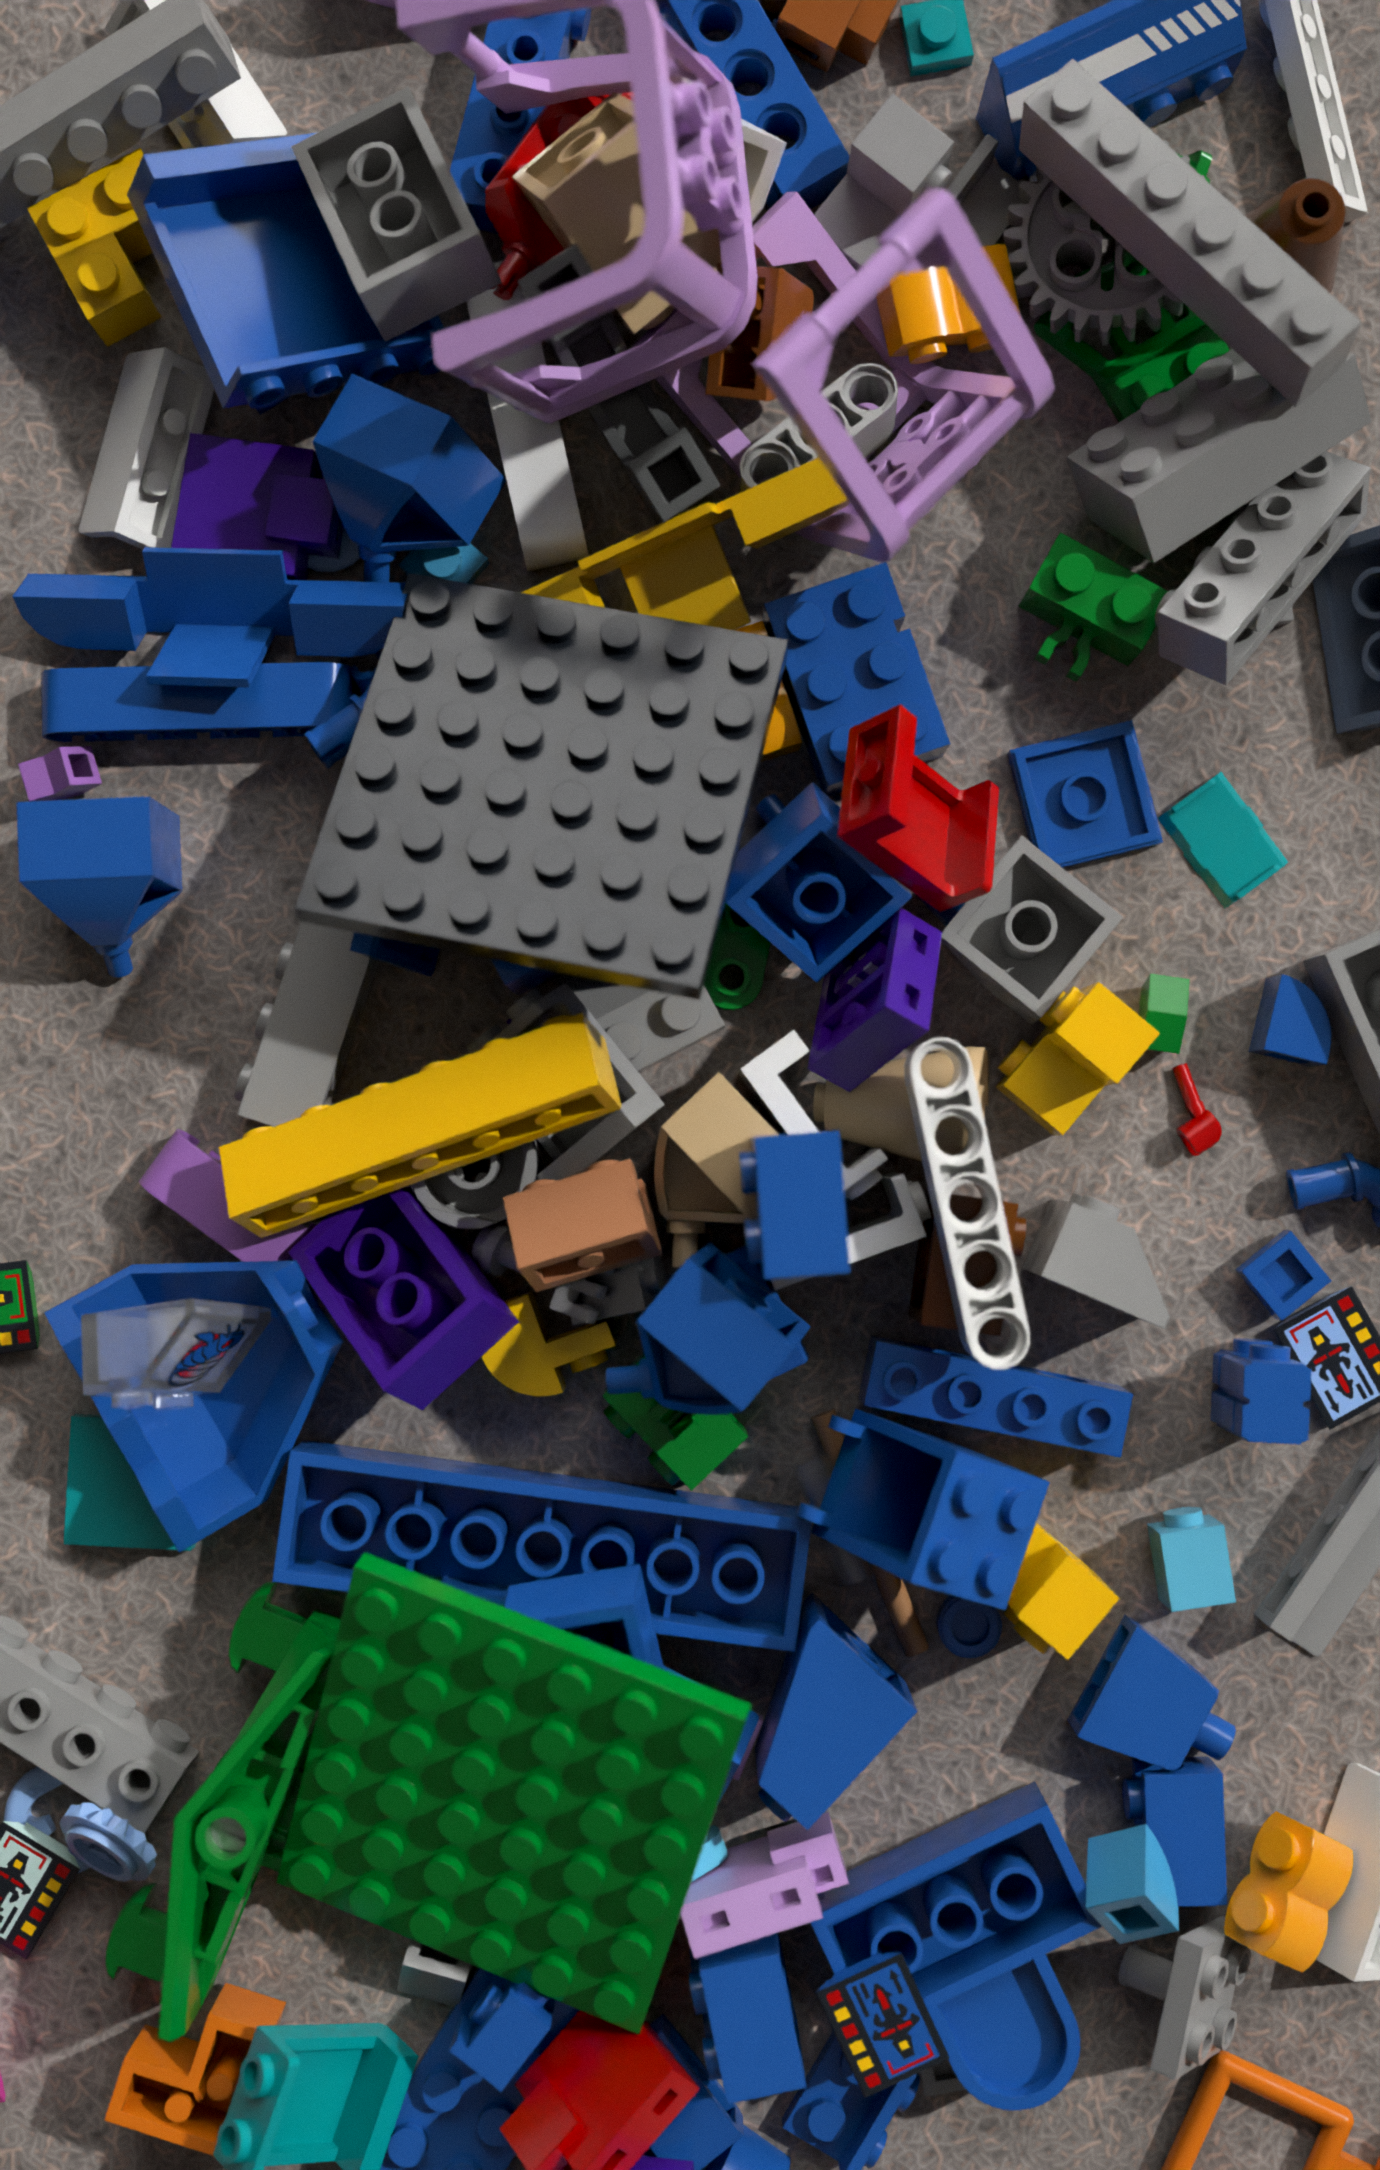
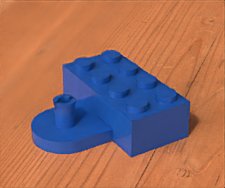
(974, 1924)

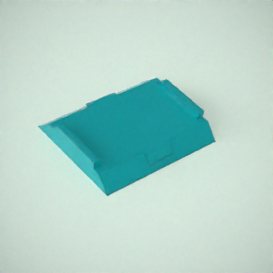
(1223, 840)

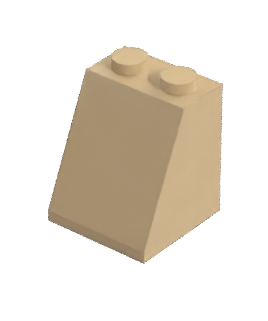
(593, 196)

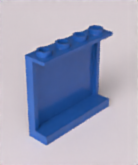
(263, 275)

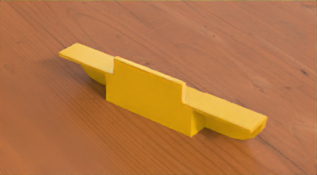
(680, 564)

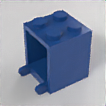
(928, 1509)

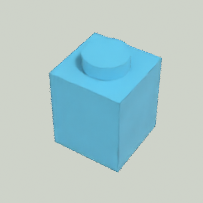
(1191, 1560)

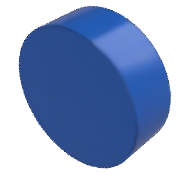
(968, 1627)

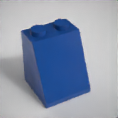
(826, 1716)

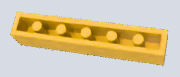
(419, 1126)

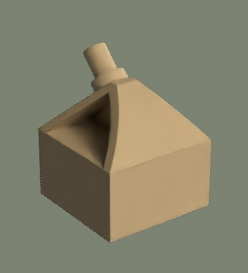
(700, 1164)

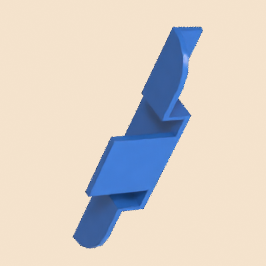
(217, 610)

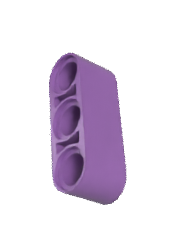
(195, 1189)

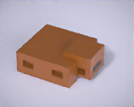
(822, 27)

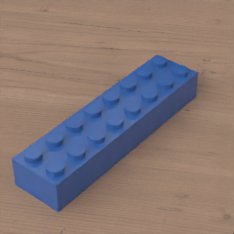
(706, 1560)

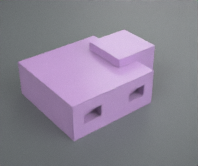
(764, 1887)

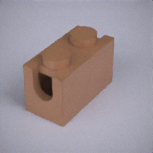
(581, 1224)

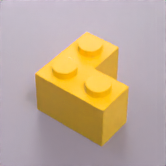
(95, 245)
(1085, 1046)
(1056, 1597)

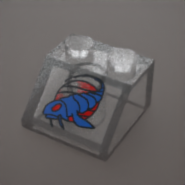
(166, 1351)

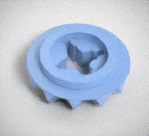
(107, 1843)

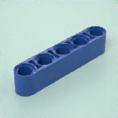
(121, 703)

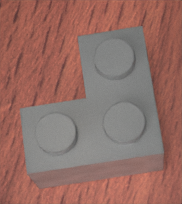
(887, 172)

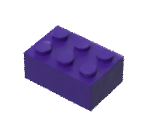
(403, 1294)

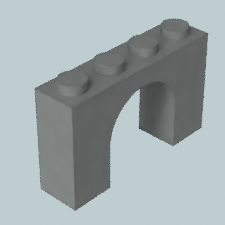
(646, 442)

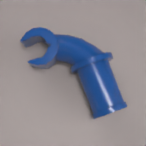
(334, 736)
(1336, 1181)

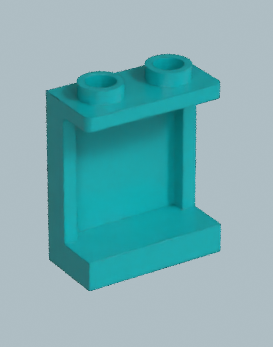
(316, 2097)

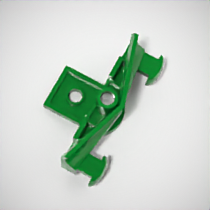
(233, 1819)

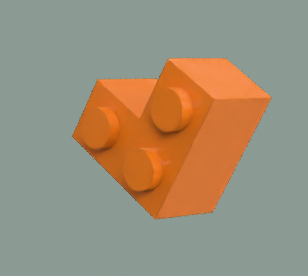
(187, 2085)

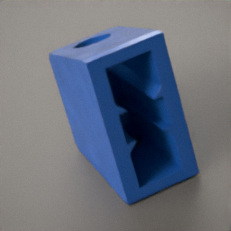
(1149, 1702)

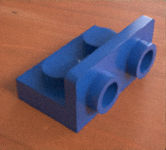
(838, 2117)

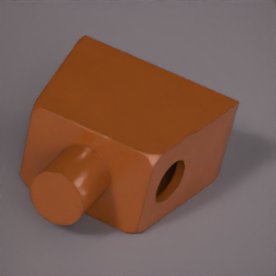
(778, 305)

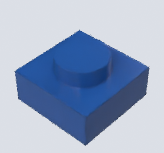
(1283, 1275)

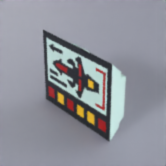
(32, 1883)

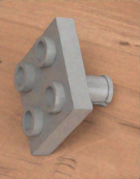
(1195, 1995)

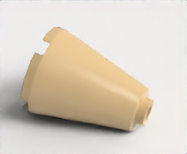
(880, 1109)

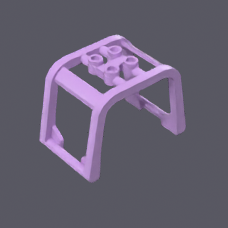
(687, 161)
(931, 448)

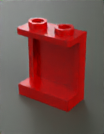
(913, 818)

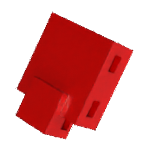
(596, 2098)

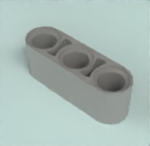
(786, 446)

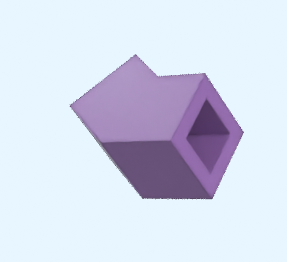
(60, 774)

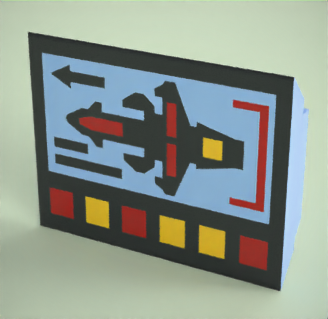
(1342, 1351)

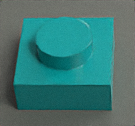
(935, 36)

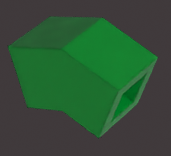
(1166, 1009)

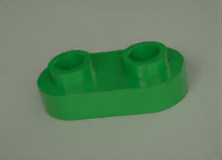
(738, 948)

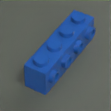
(488, 132)

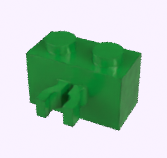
(1092, 602)
(682, 1442)

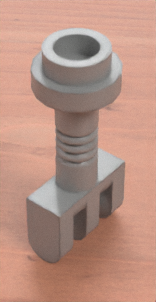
(496, 1253)

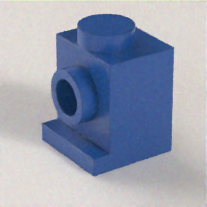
(502, 2031)

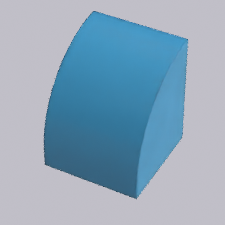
(1130, 1885)

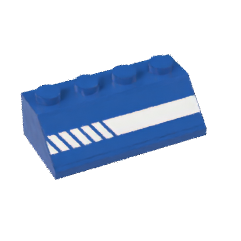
(1136, 49)

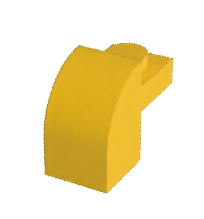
(531, 1360)

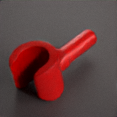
(1203, 1129)

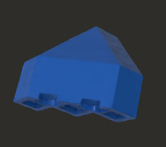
(228, 1449)

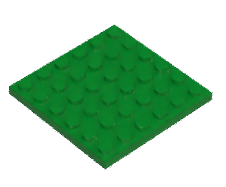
(507, 1791)

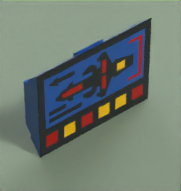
(881, 2022)

